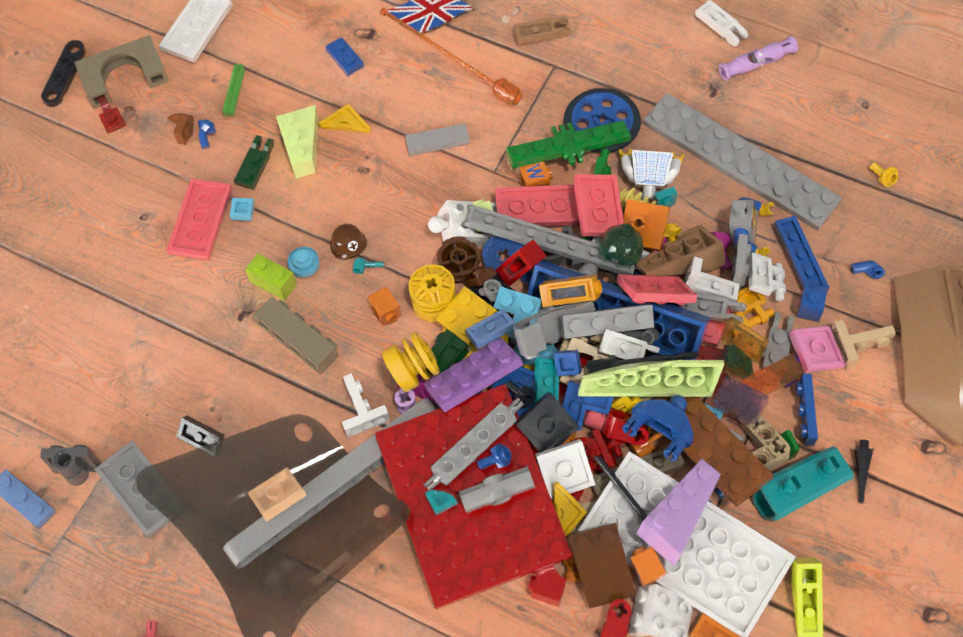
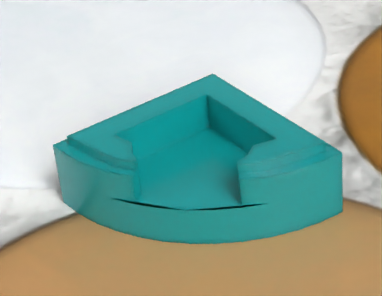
(440, 500)

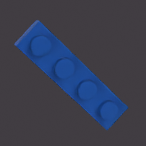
(800, 253)

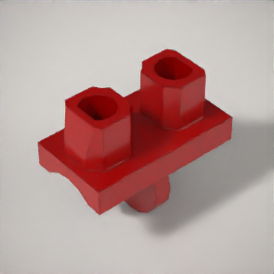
(607, 449)

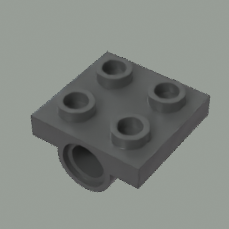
(71, 462)

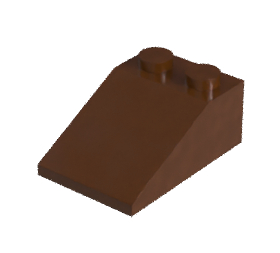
(602, 565)

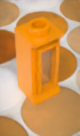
(570, 290)

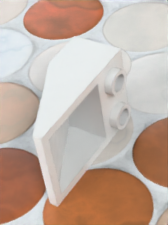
(452, 220)

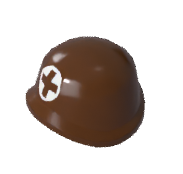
(347, 241)

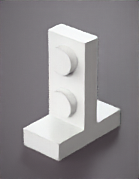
(709, 284)
(366, 417)

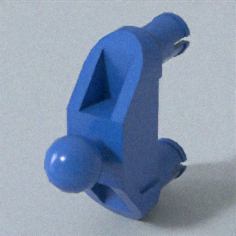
(665, 418)

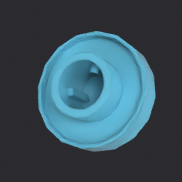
(303, 262)

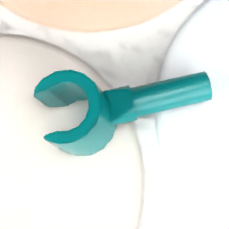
(360, 265)

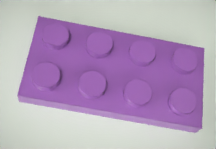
(473, 374)

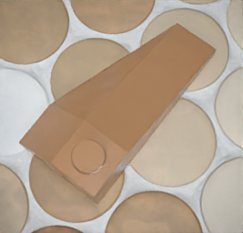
(678, 255)

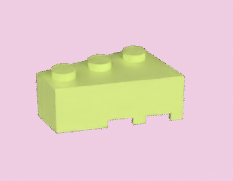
(300, 139)

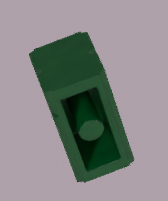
(449, 350)

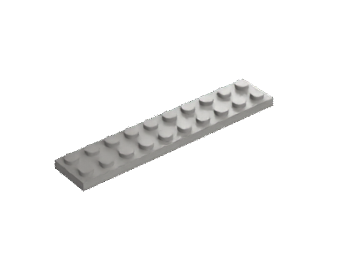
(742, 161)

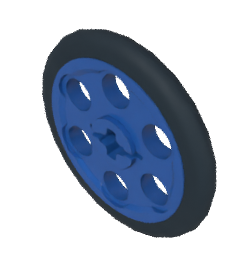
(594, 98)

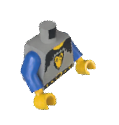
(744, 221)

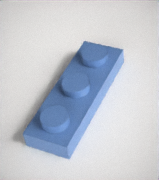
(24, 500)

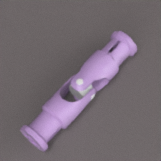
(770, 53)

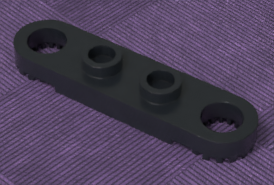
(63, 73)

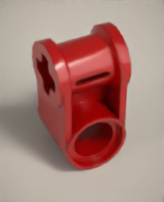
(614, 424)
(614, 625)

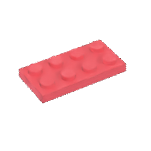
(539, 204)
(199, 219)

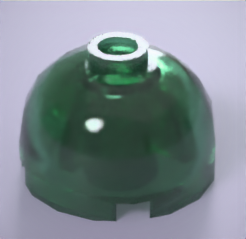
(622, 244)

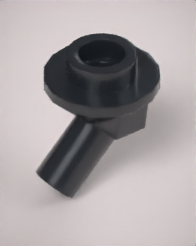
(525, 394)

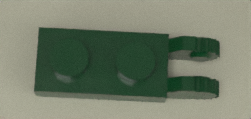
(254, 163)

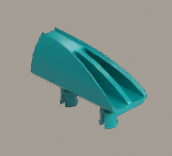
(802, 484)

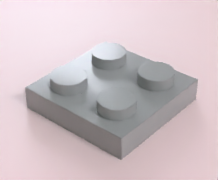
(740, 266)

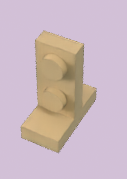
(860, 342)

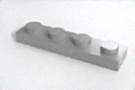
(613, 319)

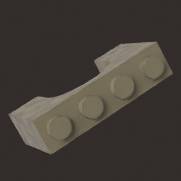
(96, 68)

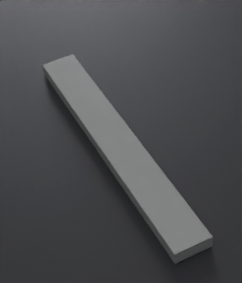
(546, 238)

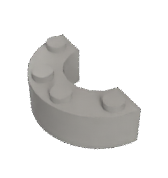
(544, 327)

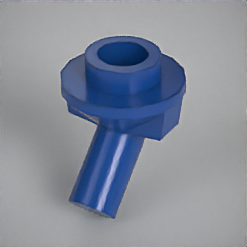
(206, 127)
(500, 455)

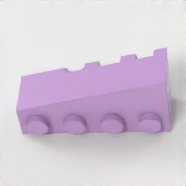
(674, 519)

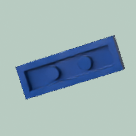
(806, 410)

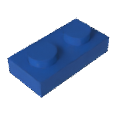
(344, 56)

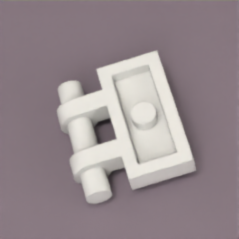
(765, 277)

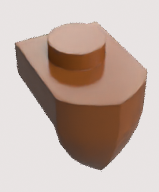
(184, 127)

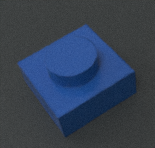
(567, 362)

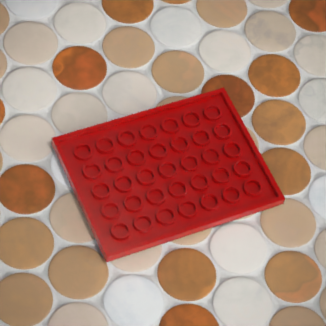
(478, 548)

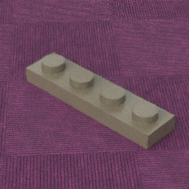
(655, 459)

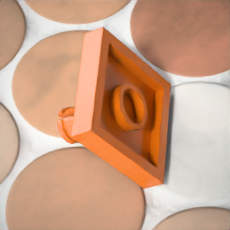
(648, 220)

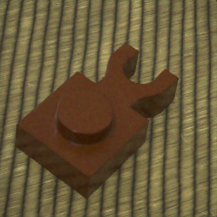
(479, 276)

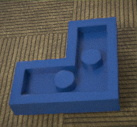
(577, 405)

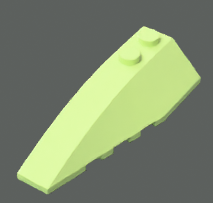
(655, 379)

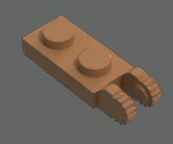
(541, 30)

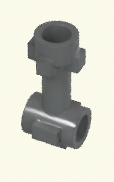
(648, 336)

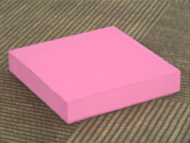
(817, 349)

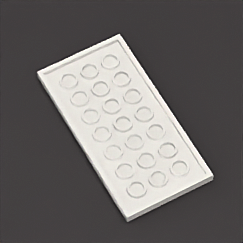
(725, 565)

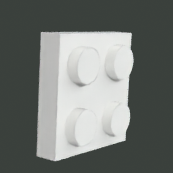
(567, 466)

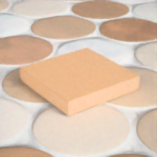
(277, 494)

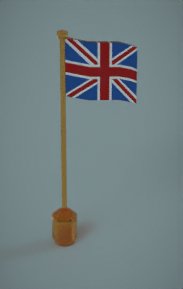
(428, 15)

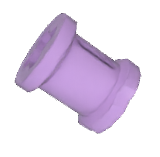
(402, 396)

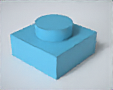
(242, 209)

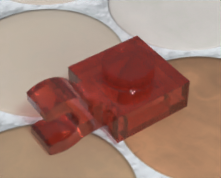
(110, 117)

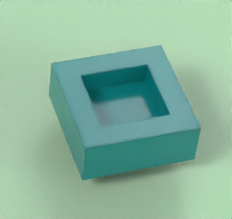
(666, 197)

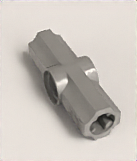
(497, 489)

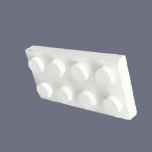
(195, 28)

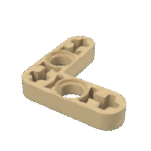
(766, 448)

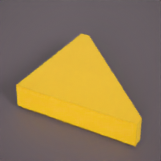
(345, 120)
(567, 508)

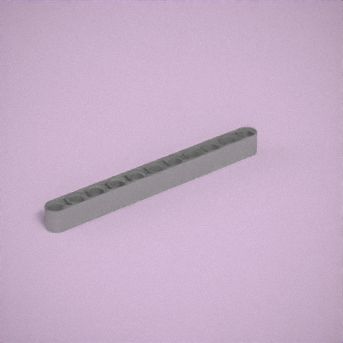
(320, 493)

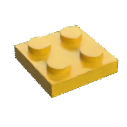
(464, 312)

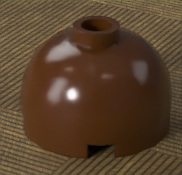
(459, 257)

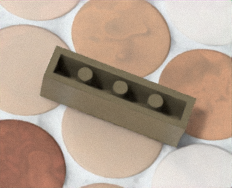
(296, 335)

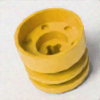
(431, 291)
(410, 362)

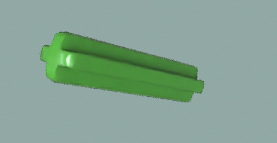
(233, 90)

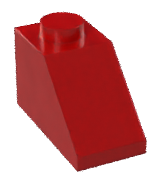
(520, 262)

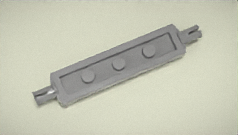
(473, 444)

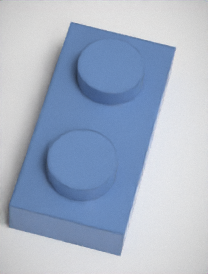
(490, 329)

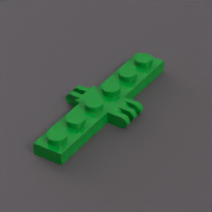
(568, 144)

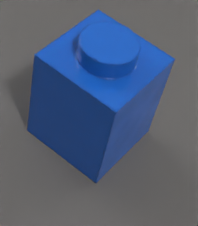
(811, 304)

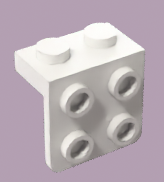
(659, 613)

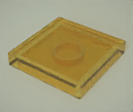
(746, 339)

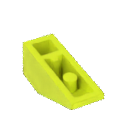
(807, 596)

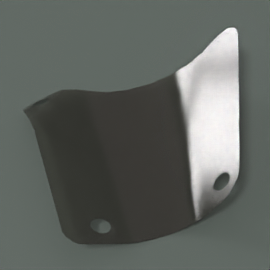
(210, 505)

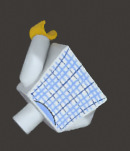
(650, 169)

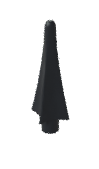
(863, 459)

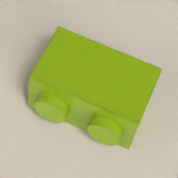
(271, 276)

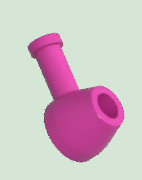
(726, 239)

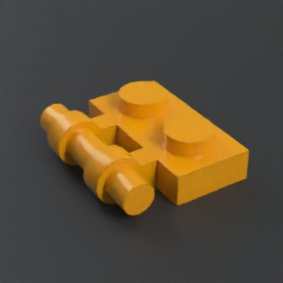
(753, 302)

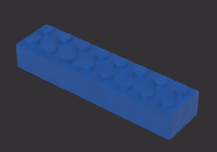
(677, 327)

